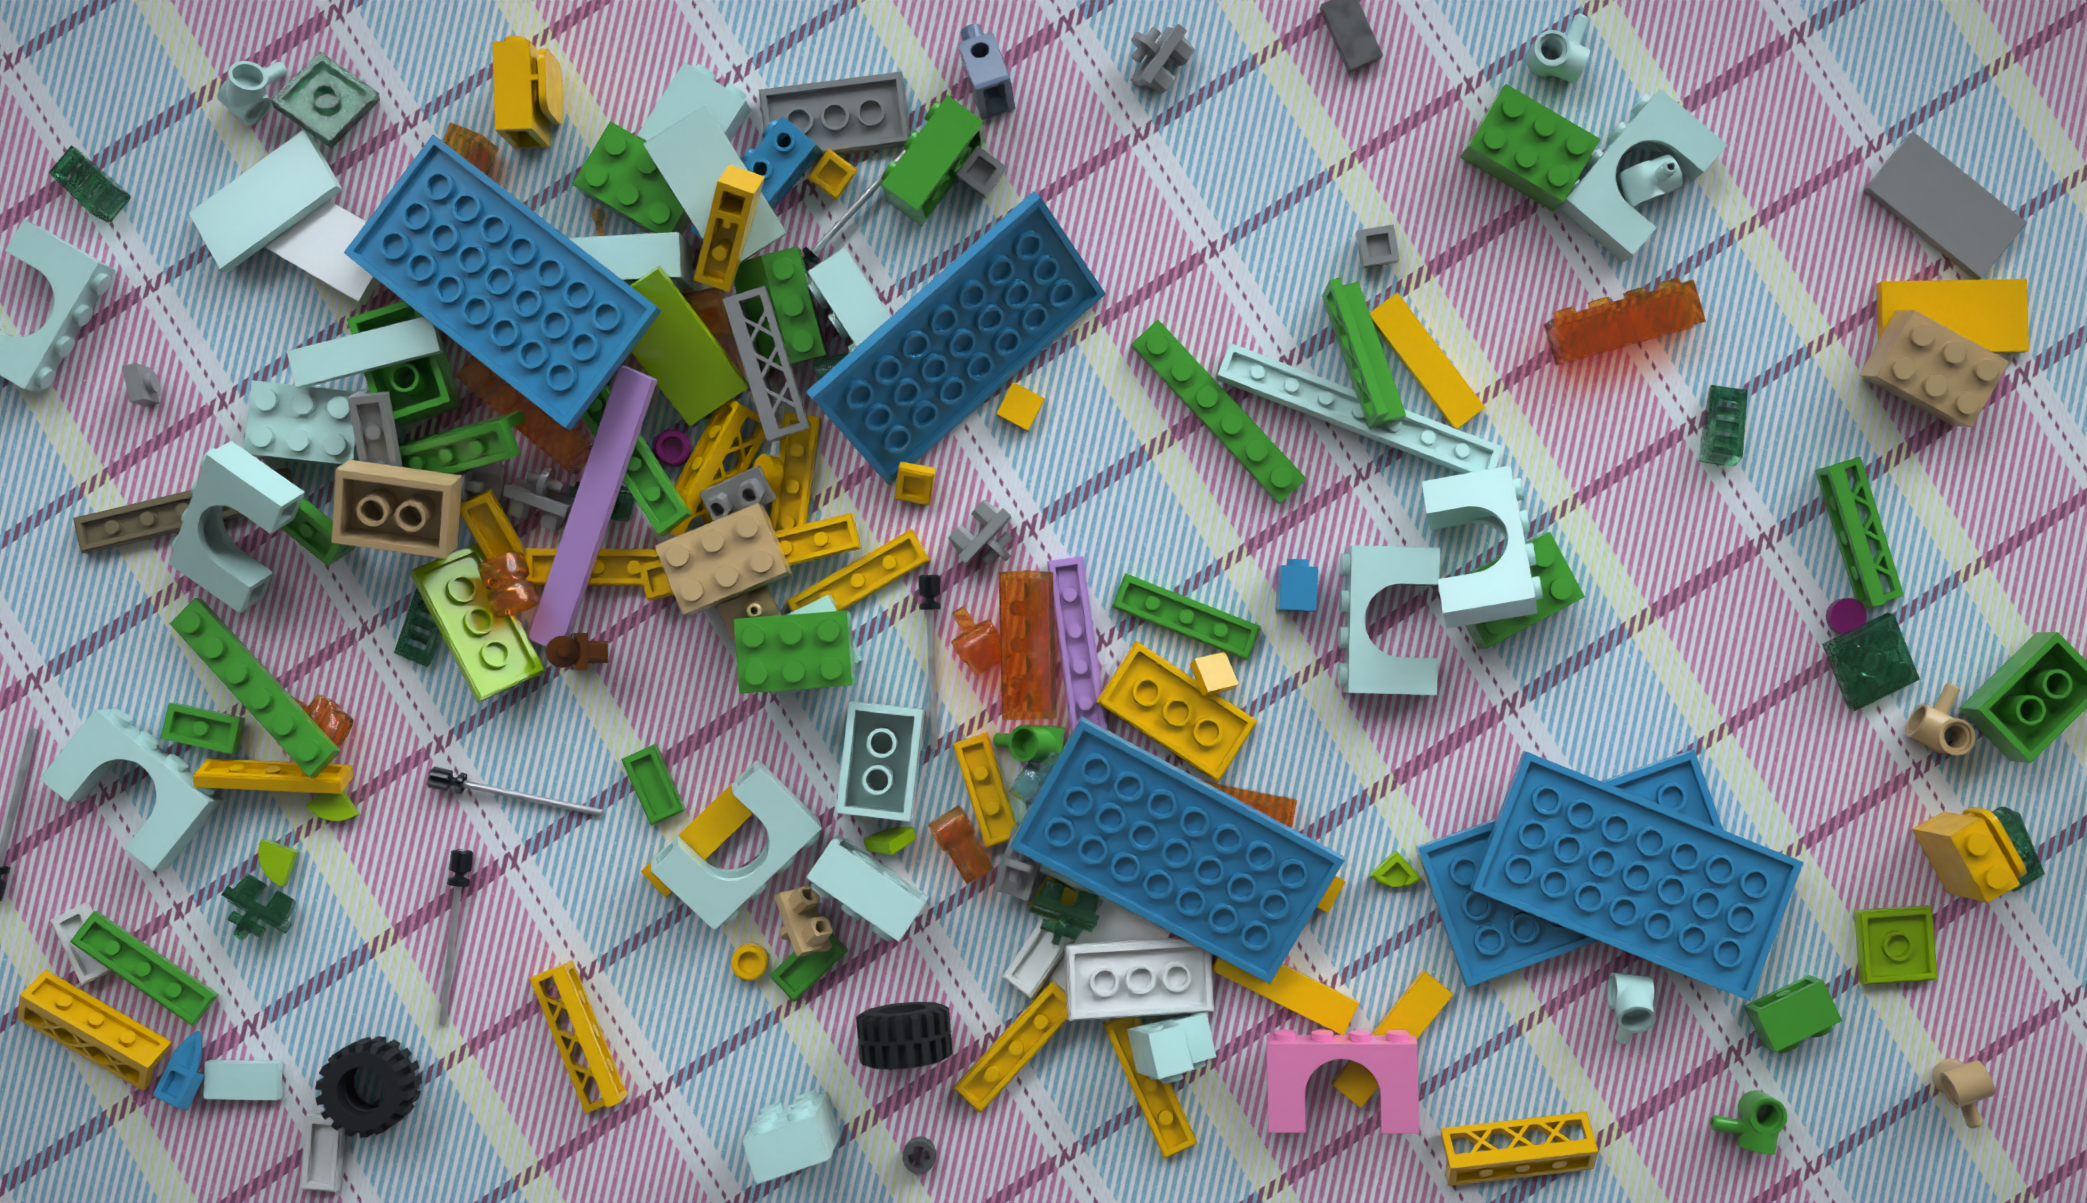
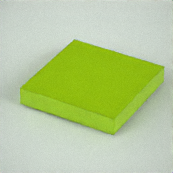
(1895, 944)

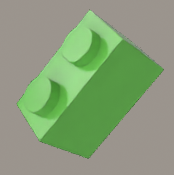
(1793, 1014)

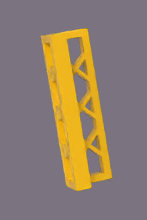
(709, 456)
(92, 1029)
(586, 1033)
(1521, 1161)

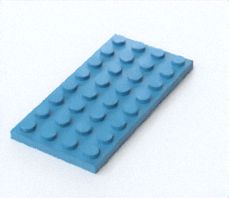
(502, 282)
(958, 339)
(1176, 850)
(1636, 875)
(1499, 938)

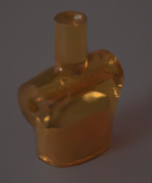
(977, 643)
(329, 717)

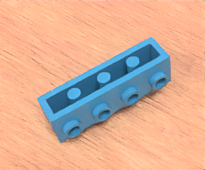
(779, 158)

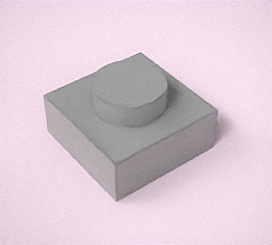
(981, 172)
(1377, 246)
(141, 384)

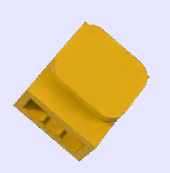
(526, 92)
(1971, 853)

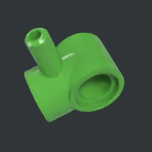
(1031, 742)
(1754, 1134)

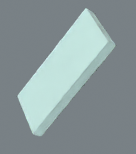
(692, 161)
(265, 201)

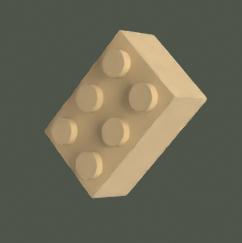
(1934, 368)
(396, 509)
(723, 560)

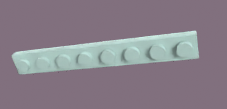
(1342, 408)

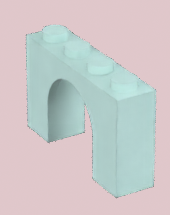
(1657, 126)
(76, 286)
(203, 545)
(1507, 586)
(1364, 665)
(179, 805)
(719, 892)

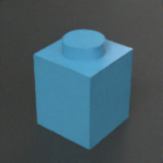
(1296, 586)

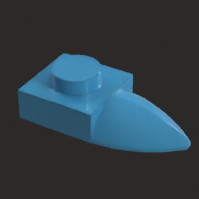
(181, 1075)

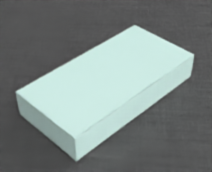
(243, 1080)

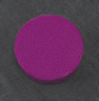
(673, 448)
(1845, 615)

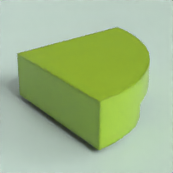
(333, 807)
(890, 840)
(277, 861)
(1395, 872)

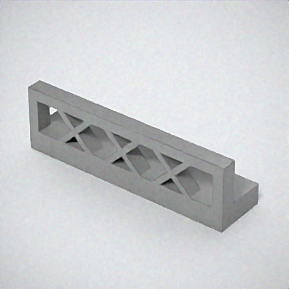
(755, 368)
(374, 428)

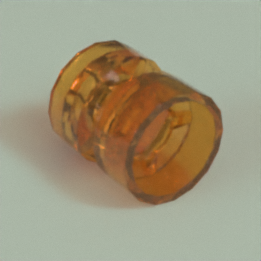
(506, 579)

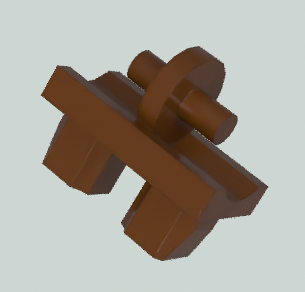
(576, 651)

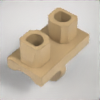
(803, 921)

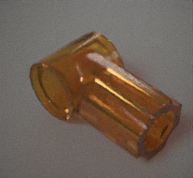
(956, 836)

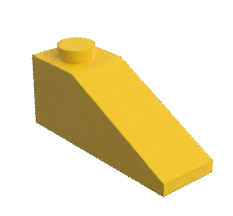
(728, 227)

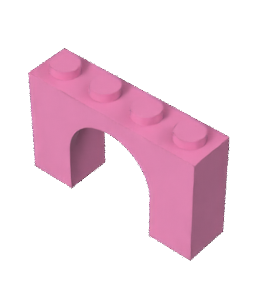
(1388, 1057)

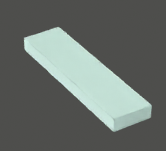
(364, 352)

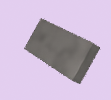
(1351, 33)

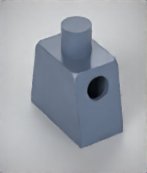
(986, 72)

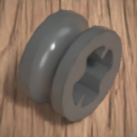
(928, 1161)

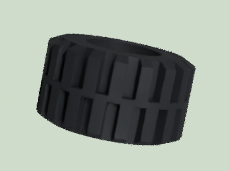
(904, 1035)
(342, 1100)

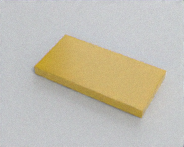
(1981, 310)
(1174, 713)

